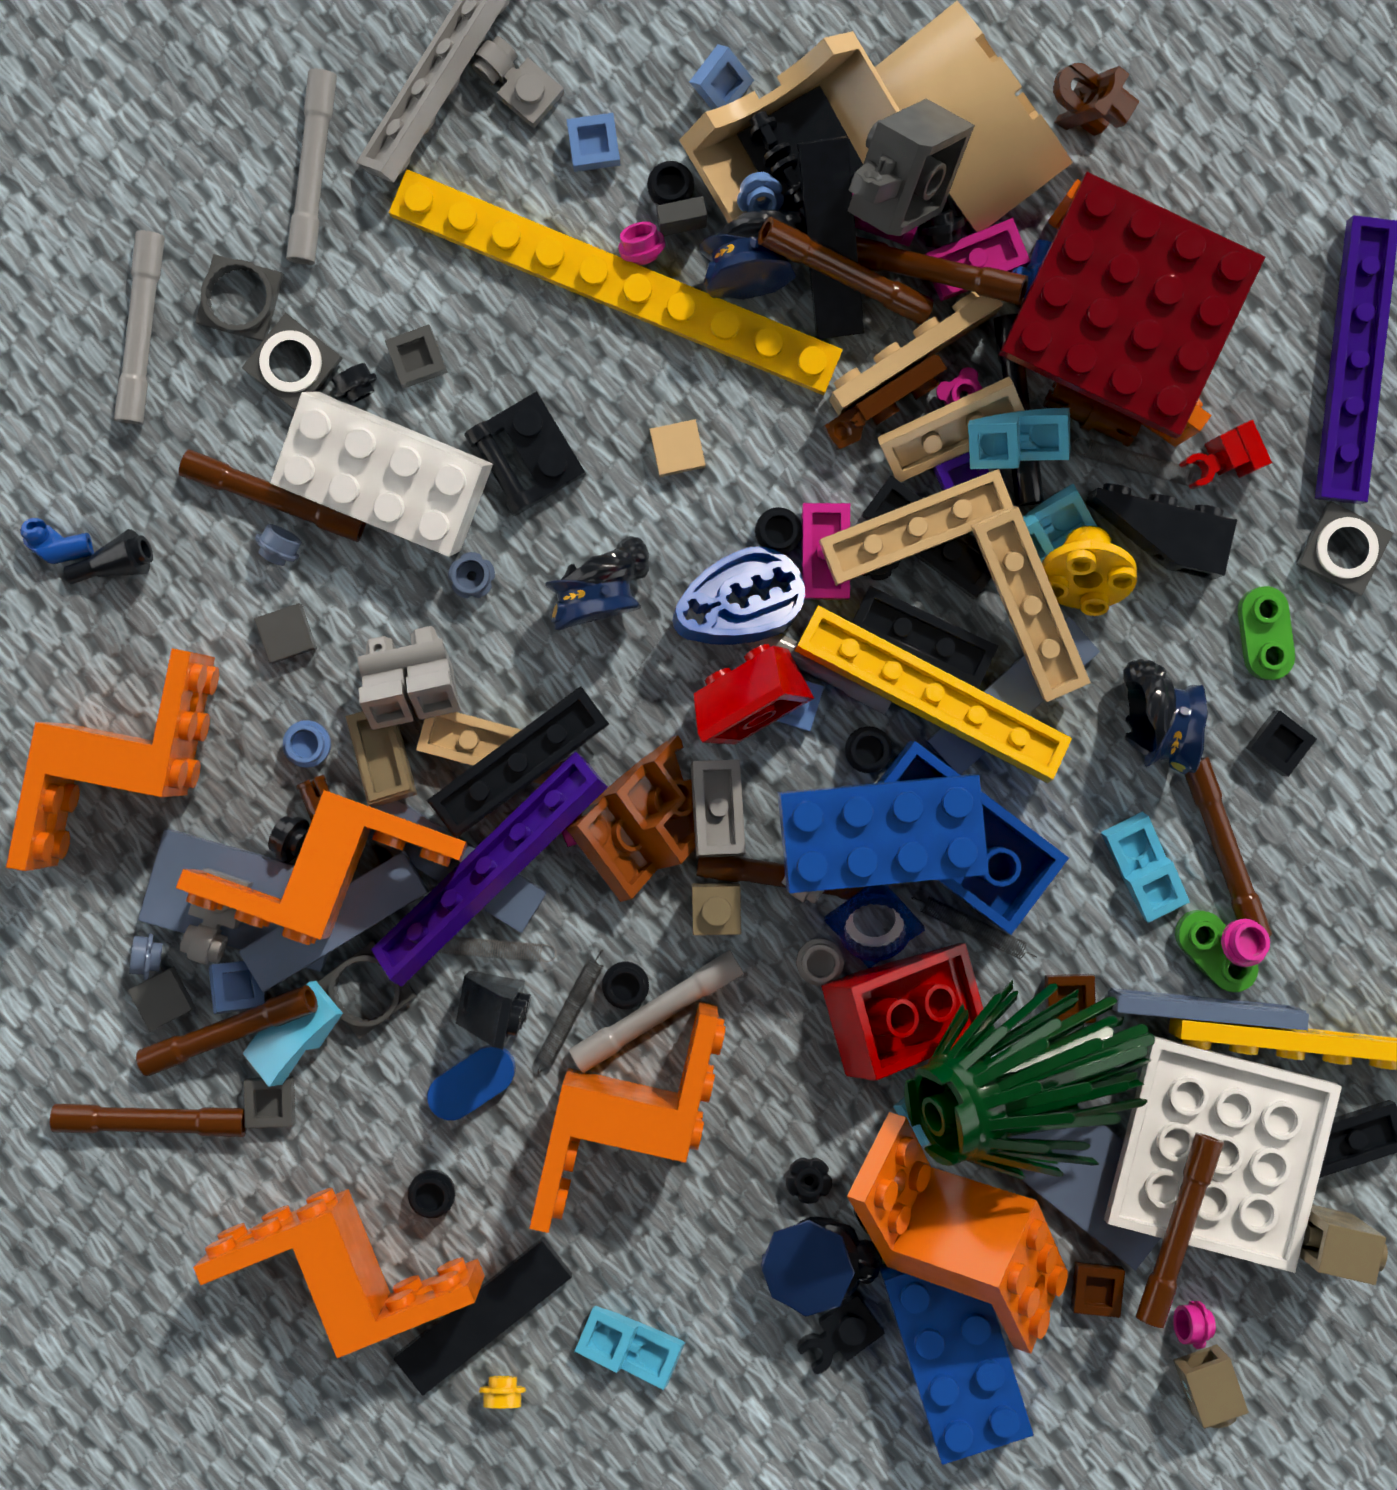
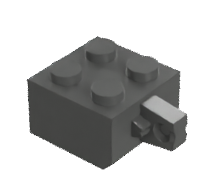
(909, 167)

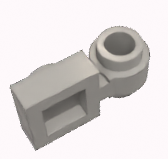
(526, 89)
(199, 941)

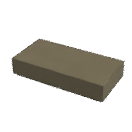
(381, 761)

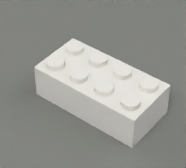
(381, 473)

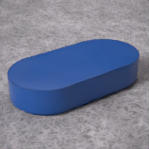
(471, 1082)

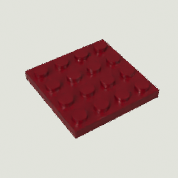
(1132, 305)

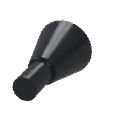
(120, 557)

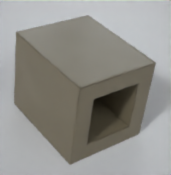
(716, 908)
(1211, 1387)

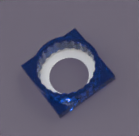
(874, 949)

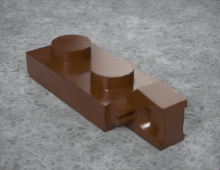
(881, 405)

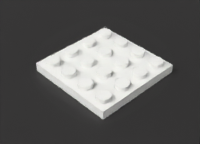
(1270, 1160)

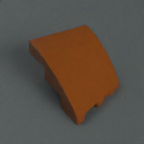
(639, 822)

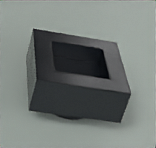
(1281, 743)

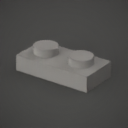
(717, 808)

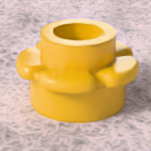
(502, 1392)

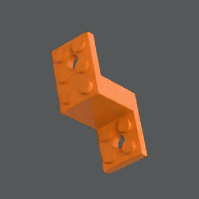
(73, 752)
(321, 870)
(628, 1116)
(959, 1233)
(343, 1271)

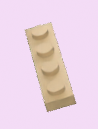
(929, 340)
(914, 527)
(1030, 603)

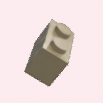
(1343, 1246)

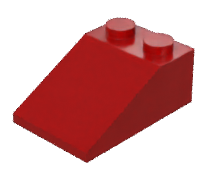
(900, 1010)

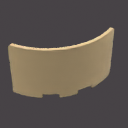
(847, 81)
(1011, 143)

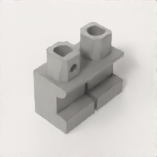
(406, 677)

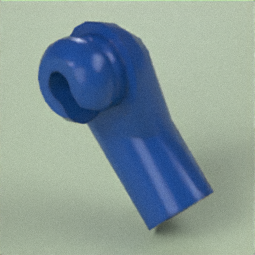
(51, 545)

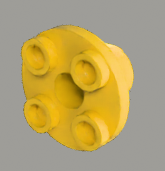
(1090, 571)

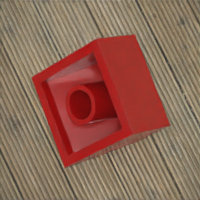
(749, 696)

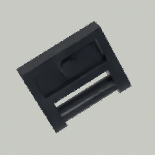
(539, 446)

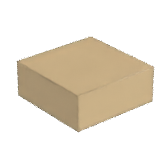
(677, 448)

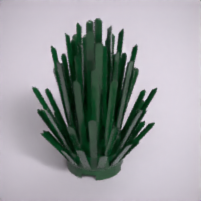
(1033, 1086)

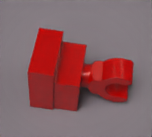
(1236, 449)

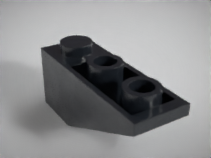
(1174, 536)
(492, 1007)

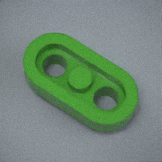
(1263, 633)
(1209, 954)

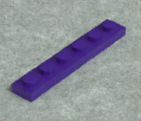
(1357, 360)
(488, 869)

